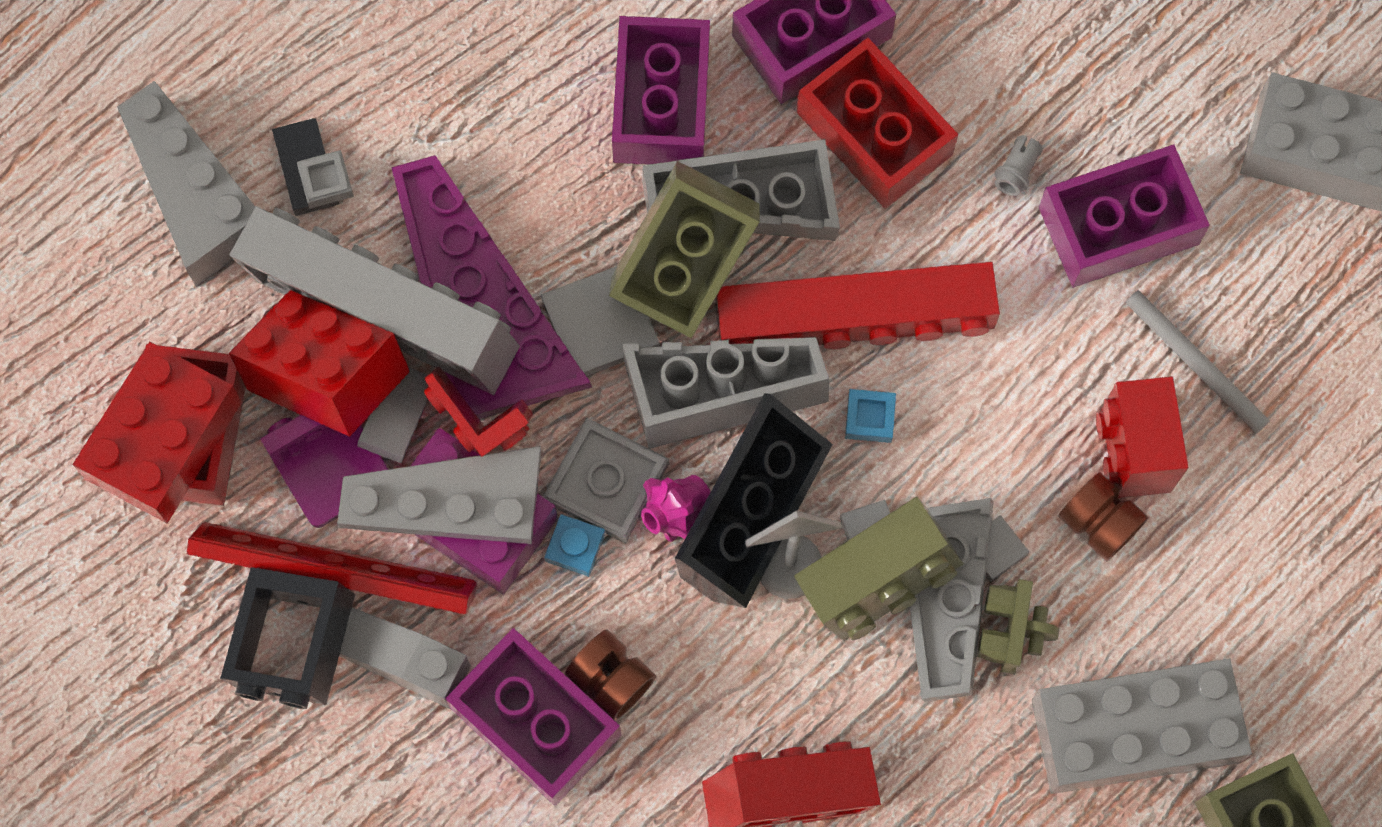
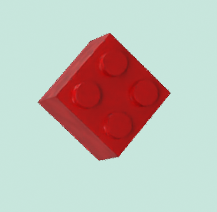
(1142, 437)

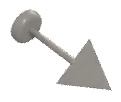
(794, 551)

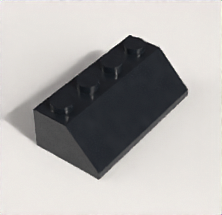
(756, 489)

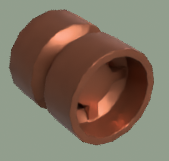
(1103, 516)
(624, 685)

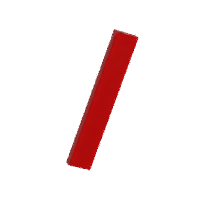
(349, 569)

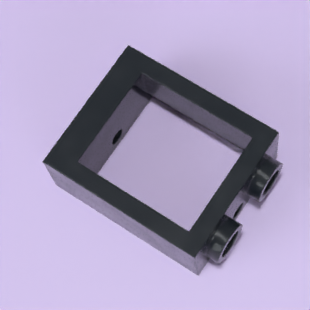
(325, 647)

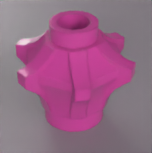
(673, 505)

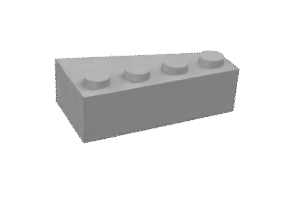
(189, 183)

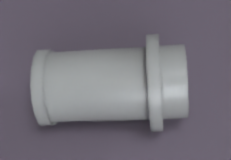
(1014, 174)

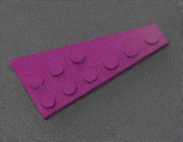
(460, 254)

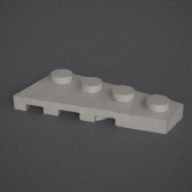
(452, 498)
(950, 616)

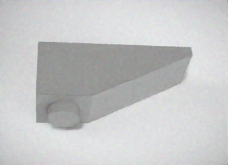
(403, 656)

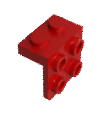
(504, 430)

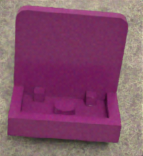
(314, 463)

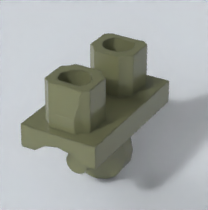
(1008, 646)

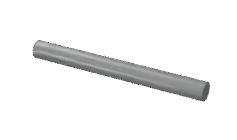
(1198, 362)

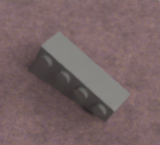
(786, 181)
(720, 384)

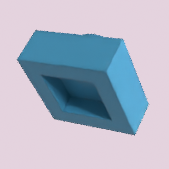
(870, 415)
(574, 545)

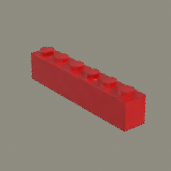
(863, 306)

